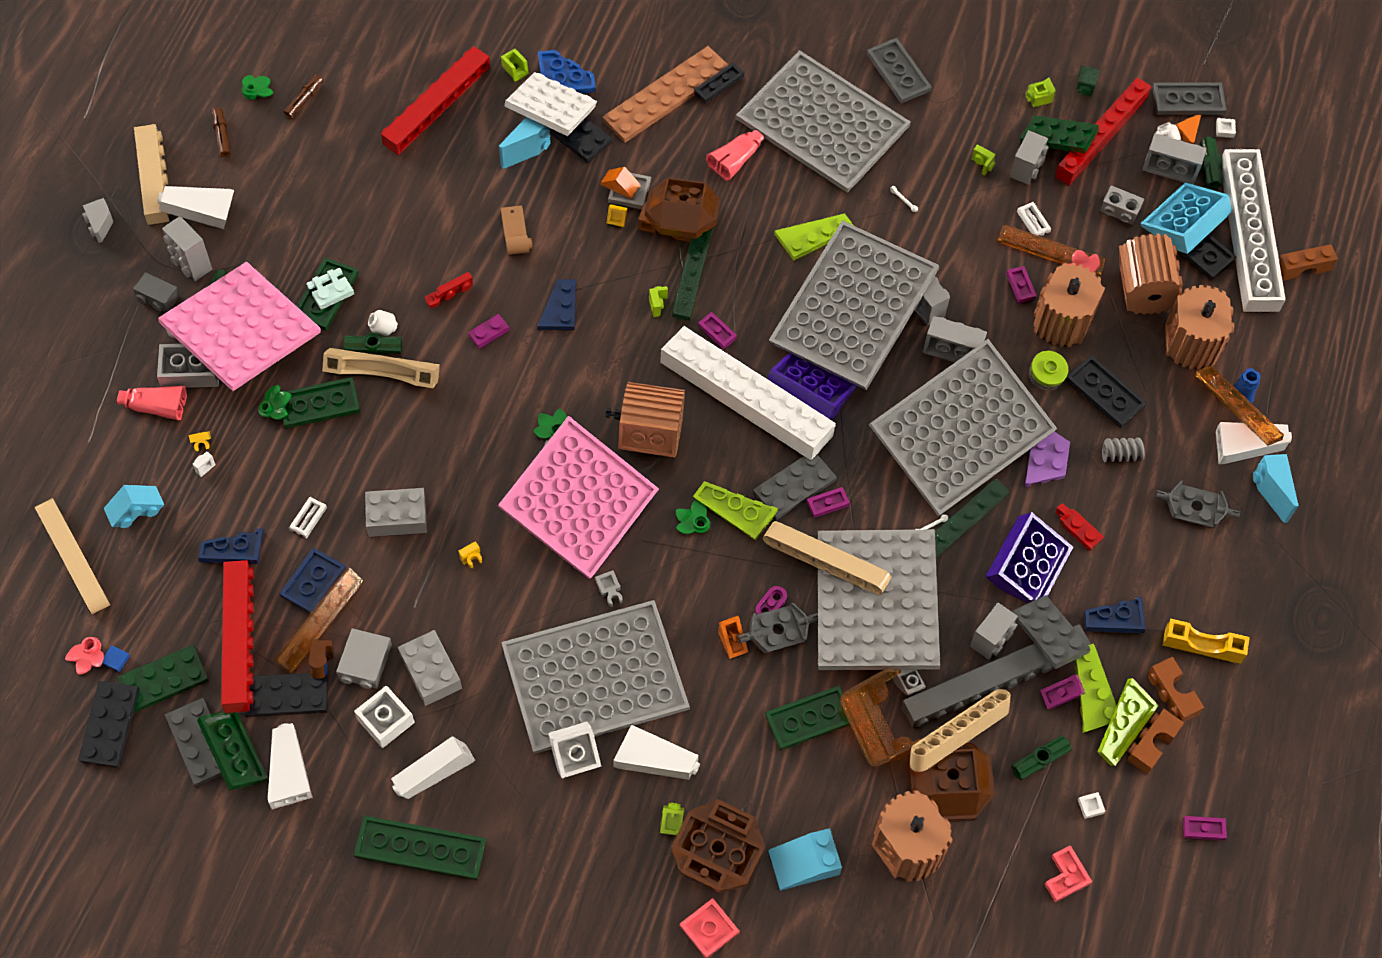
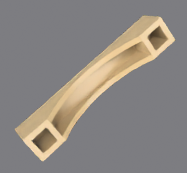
(352, 362)

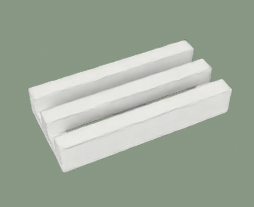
(1030, 220)
(293, 527)

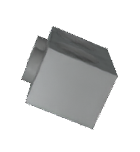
(1122, 205)

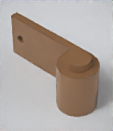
(515, 230)

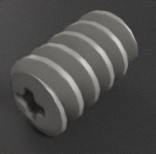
(1123, 447)

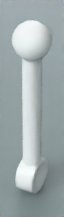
(893, 189)
(943, 519)

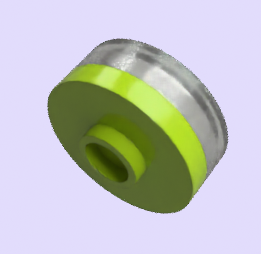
(1048, 370)

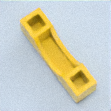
(1225, 647)

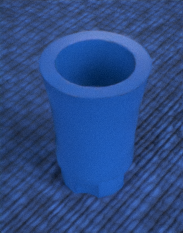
(1248, 383)

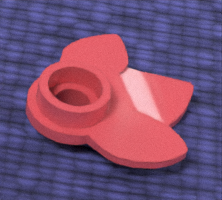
(1081, 258)
(86, 657)

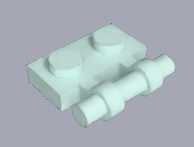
(332, 292)

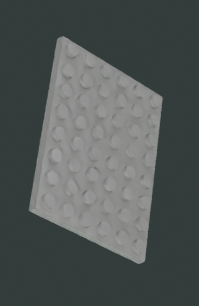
(823, 121)
(854, 304)
(963, 427)
(886, 629)
(595, 671)

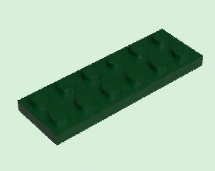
(420, 847)

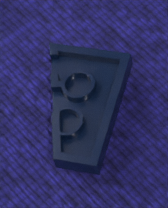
(561, 307)
(232, 549)
(1122, 617)

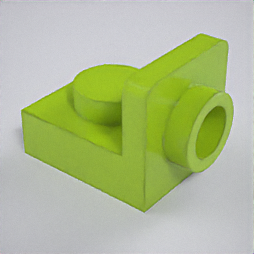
(984, 157)
(656, 299)
(672, 819)

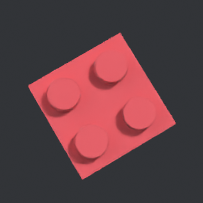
(709, 928)

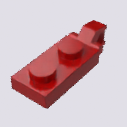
(449, 289)
(1078, 527)

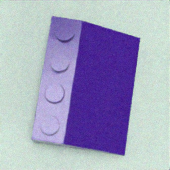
(811, 385)
(1029, 559)

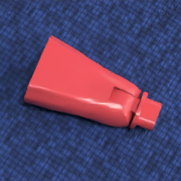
(731, 157)
(158, 401)

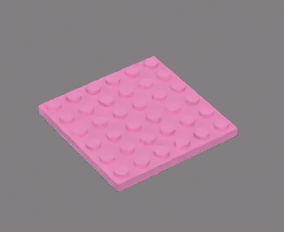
(239, 326)
(578, 497)

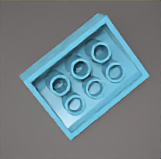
(1188, 215)

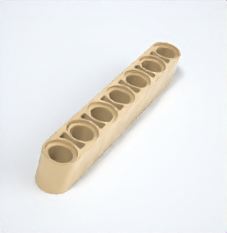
(72, 556)
(827, 558)
(959, 730)

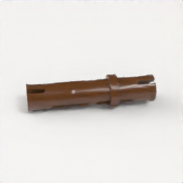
(308, 90)
(220, 126)

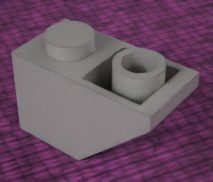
(99, 217)
(909, 681)

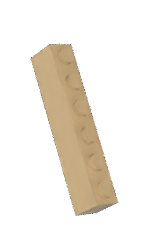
(151, 171)

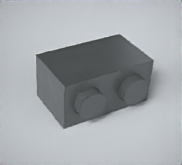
(156, 293)

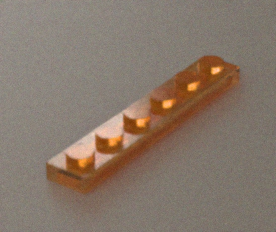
(1041, 246)
(1239, 405)
(318, 620)

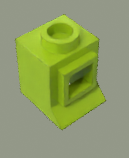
(514, 58)
(1041, 93)

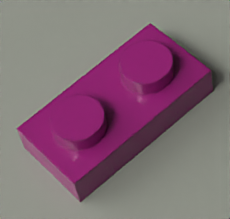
(1021, 284)
(717, 330)
(488, 331)
(828, 502)
(1062, 691)
(1204, 828)

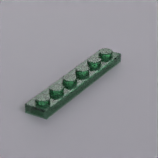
(691, 276)
(969, 515)

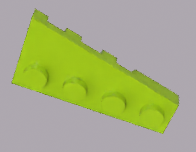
(809, 236)
(743, 513)
(1098, 702)
(1128, 719)

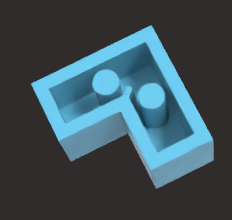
(133, 502)

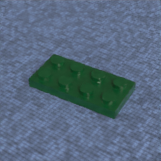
(1063, 133)
(308, 304)
(321, 402)
(166, 677)
(807, 718)
(232, 750)

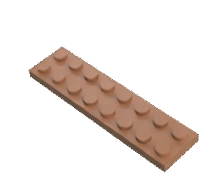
(663, 95)

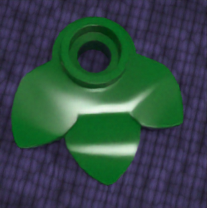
(256, 87)
(274, 403)
(549, 424)
(690, 518)

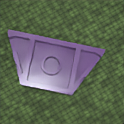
(1047, 460)

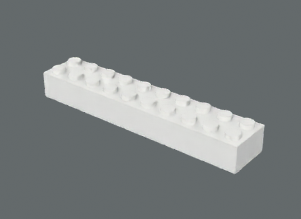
(1252, 231)
(747, 393)

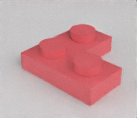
(1072, 876)

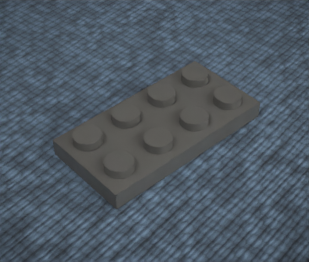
(899, 70)
(1189, 98)
(795, 485)
(1051, 632)
(192, 742)

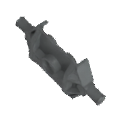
(1212, 505)
(791, 621)

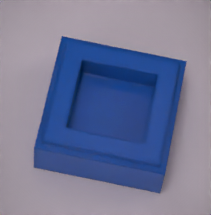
(115, 658)

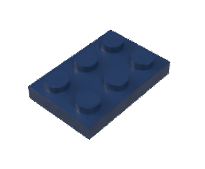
(312, 580)

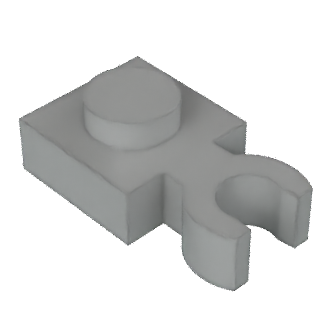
(609, 586)

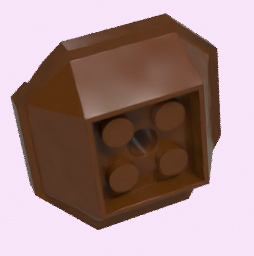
(682, 208)
(965, 796)
(724, 827)

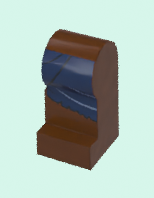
(319, 653)

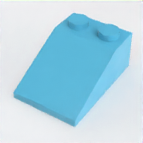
(524, 142)
(1276, 485)
(805, 860)

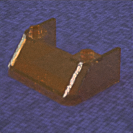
(869, 723)

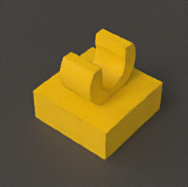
(617, 215)
(200, 438)
(470, 553)

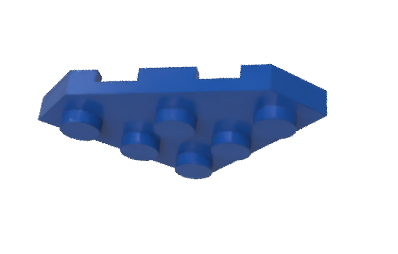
(565, 72)

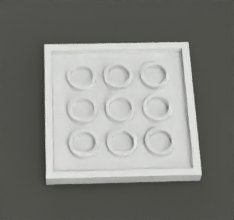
(550, 103)

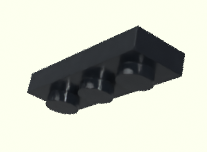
(719, 83)

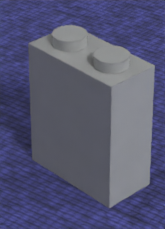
(364, 659)

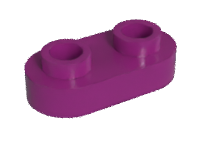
(769, 603)

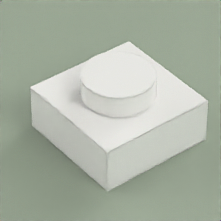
(1225, 128)
(203, 464)
(1091, 805)

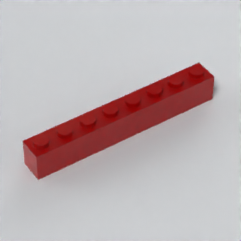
(435, 100)
(1109, 125)
(236, 636)

